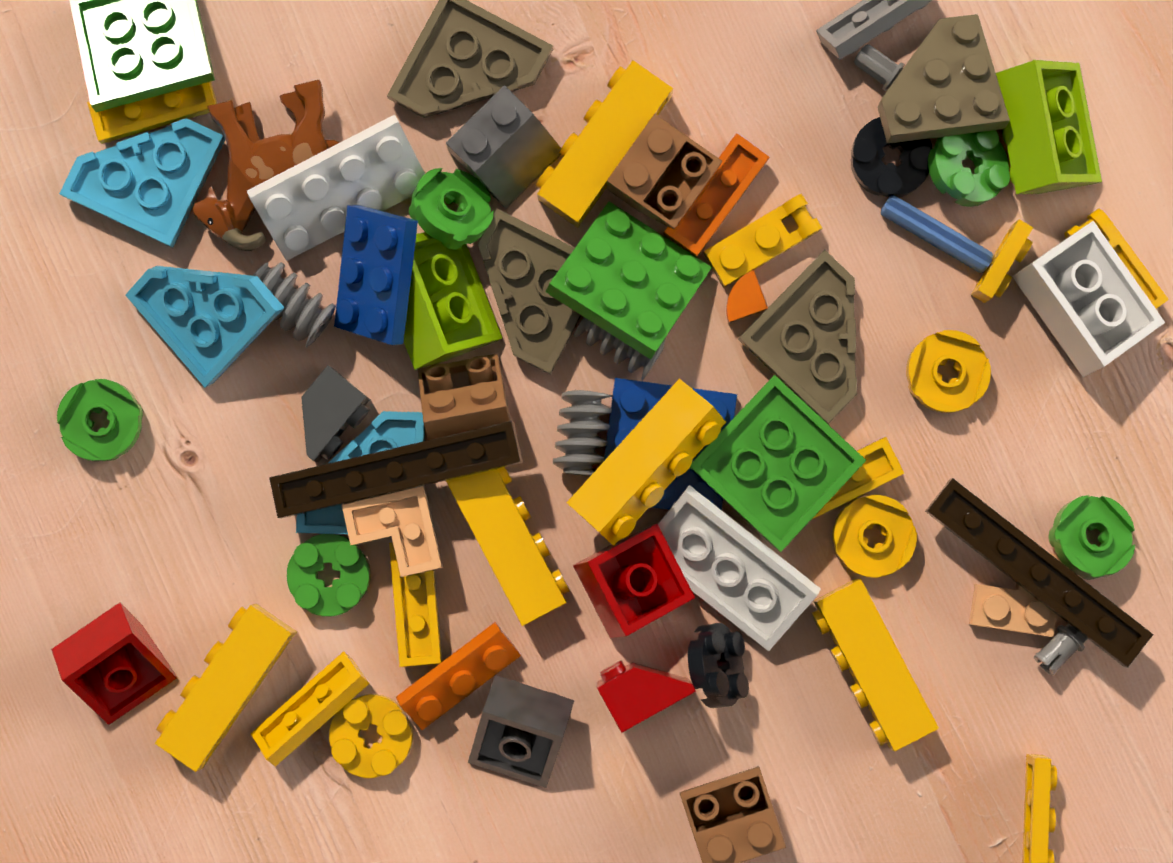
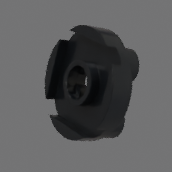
(888, 179)
(717, 665)

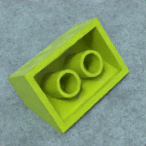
(1048, 127)
(445, 305)

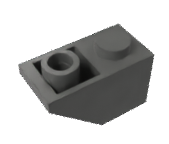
(327, 412)

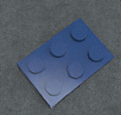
(375, 274)

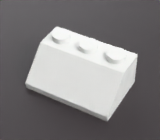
(1088, 299)

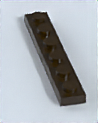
(396, 469)
(1039, 573)

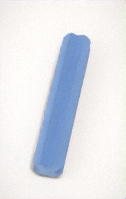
(937, 234)

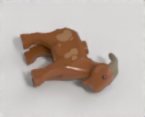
(258, 160)

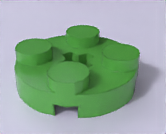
(990, 170)
(438, 220)
(76, 426)
(1072, 546)
(311, 592)

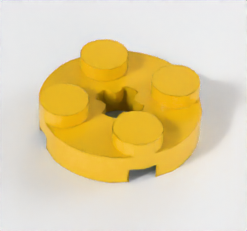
(968, 359)
(895, 525)
(349, 747)

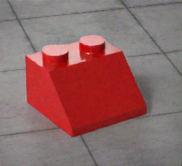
(634, 582)
(112, 664)
(639, 692)

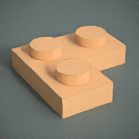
(405, 518)
(1011, 610)

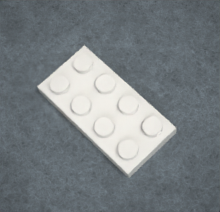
(312, 198)
(735, 569)

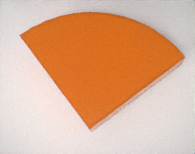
(745, 298)

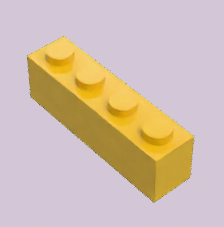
(602, 144)
(647, 462)
(508, 543)
(874, 664)
(224, 687)

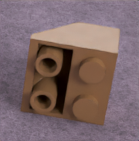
(663, 173)
(462, 396)
(733, 818)

